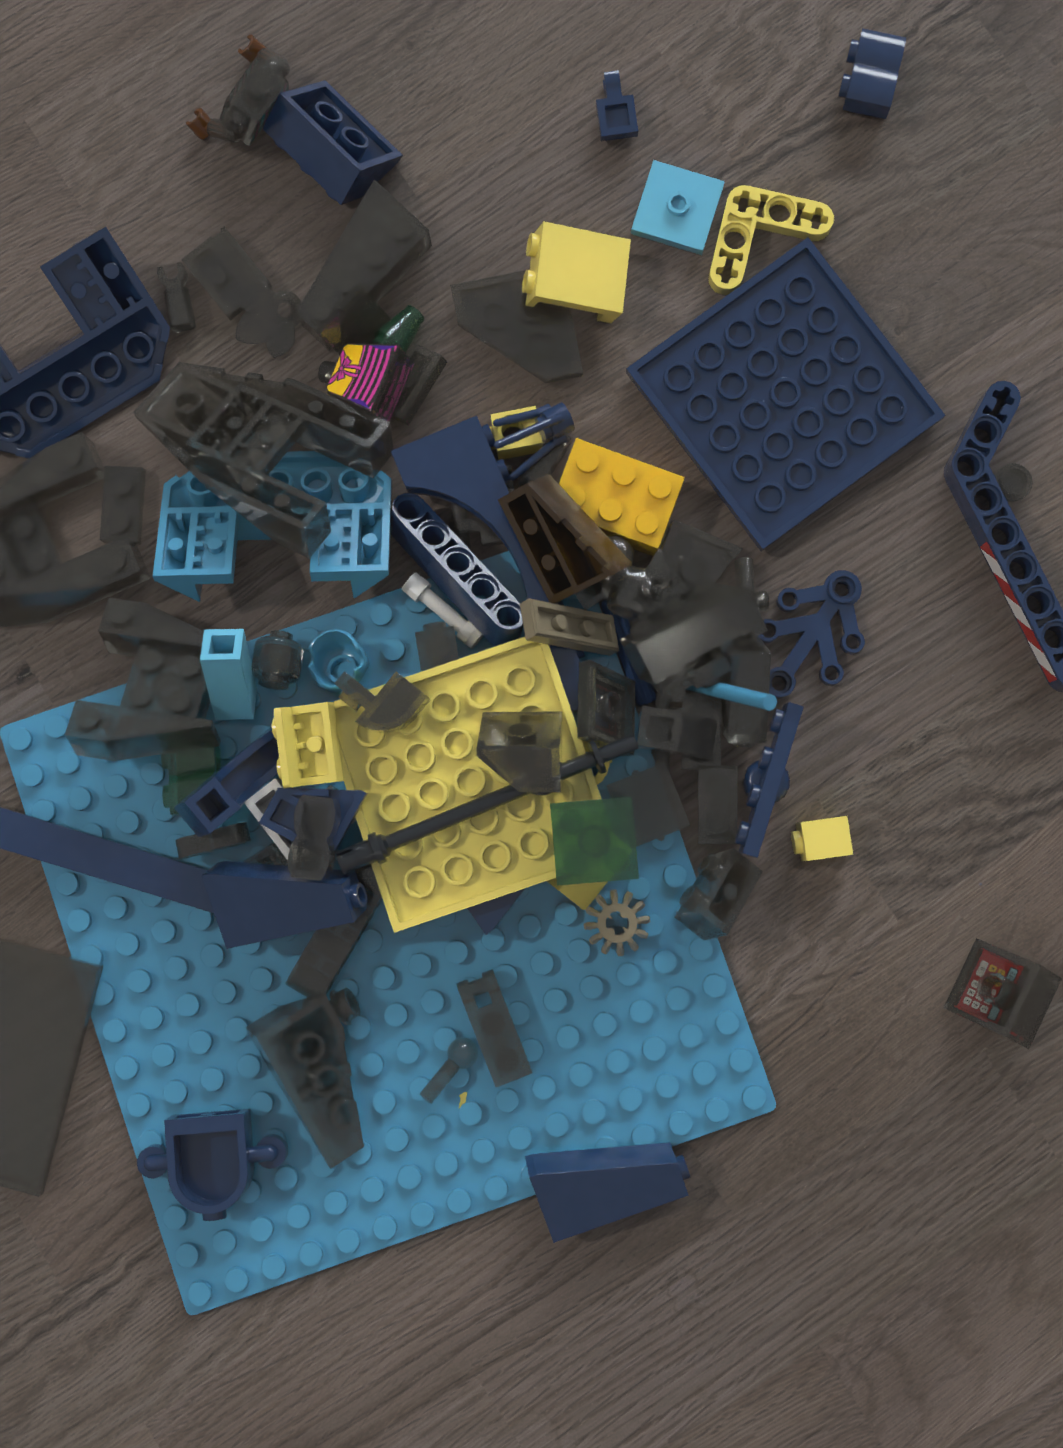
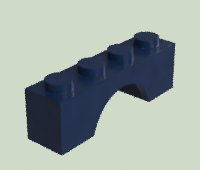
(230, 786)

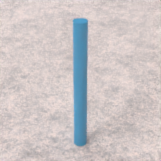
(738, 695)

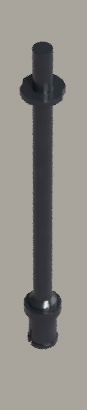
(380, 846)

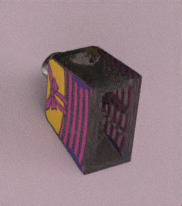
(368, 377)

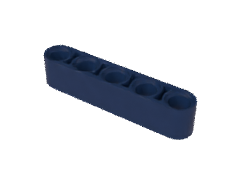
(454, 554)

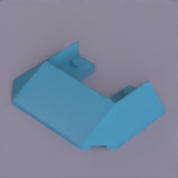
(202, 531)

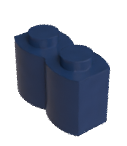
(873, 74)

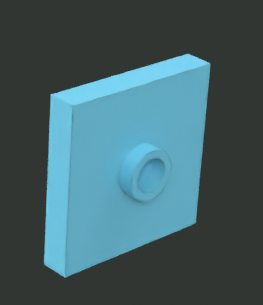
(677, 207)

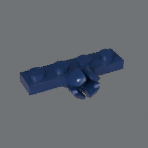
(767, 779)

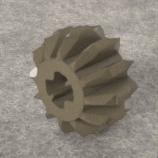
(624, 912)

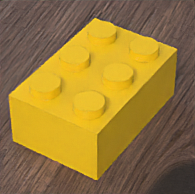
(622, 494)

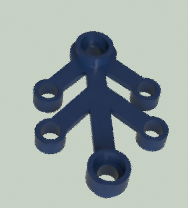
(816, 628)

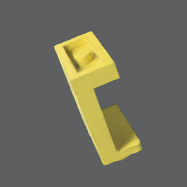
(577, 270)

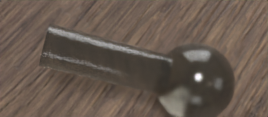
(461, 1055)

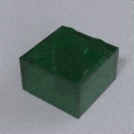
(594, 841)

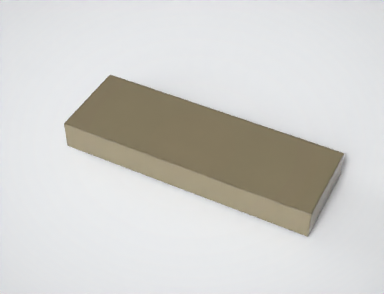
(569, 627)

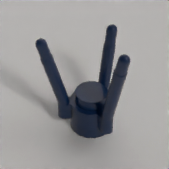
(549, 422)

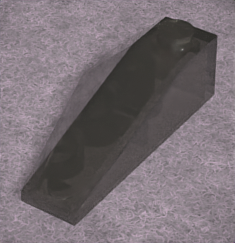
(310, 1063)

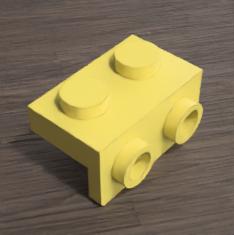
(307, 745)

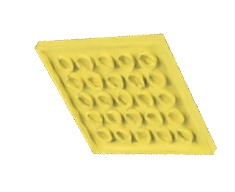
(437, 768)

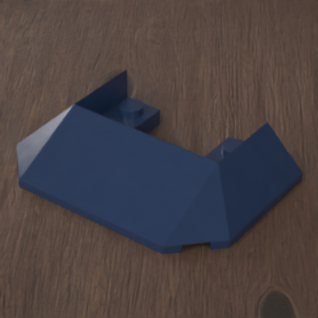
(98, 368)

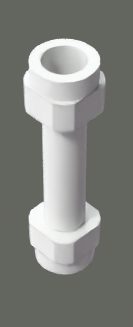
(419, 590)

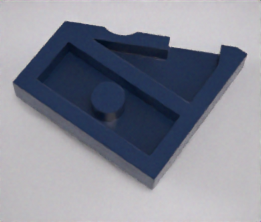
(281, 809)

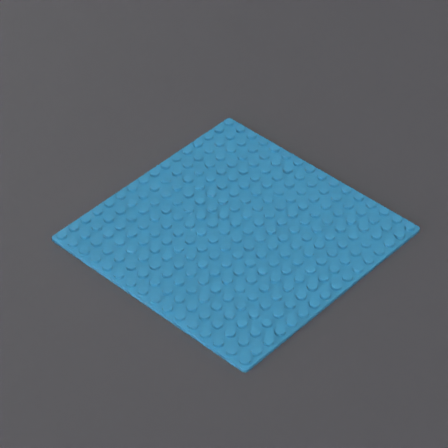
(614, 1042)

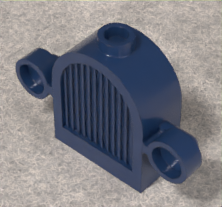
(210, 1159)

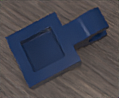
(615, 112)

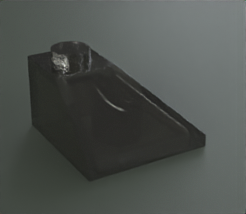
(523, 749)

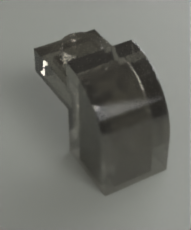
(390, 709)

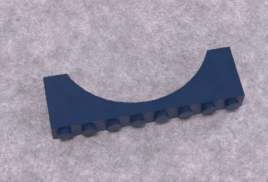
(462, 470)

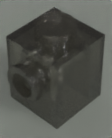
(436, 645)

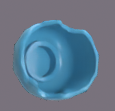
(333, 654)

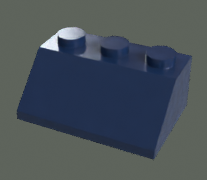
(330, 140)

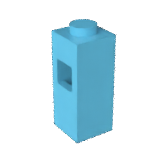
(228, 674)

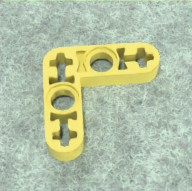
(747, 221)

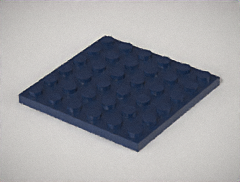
(784, 394)

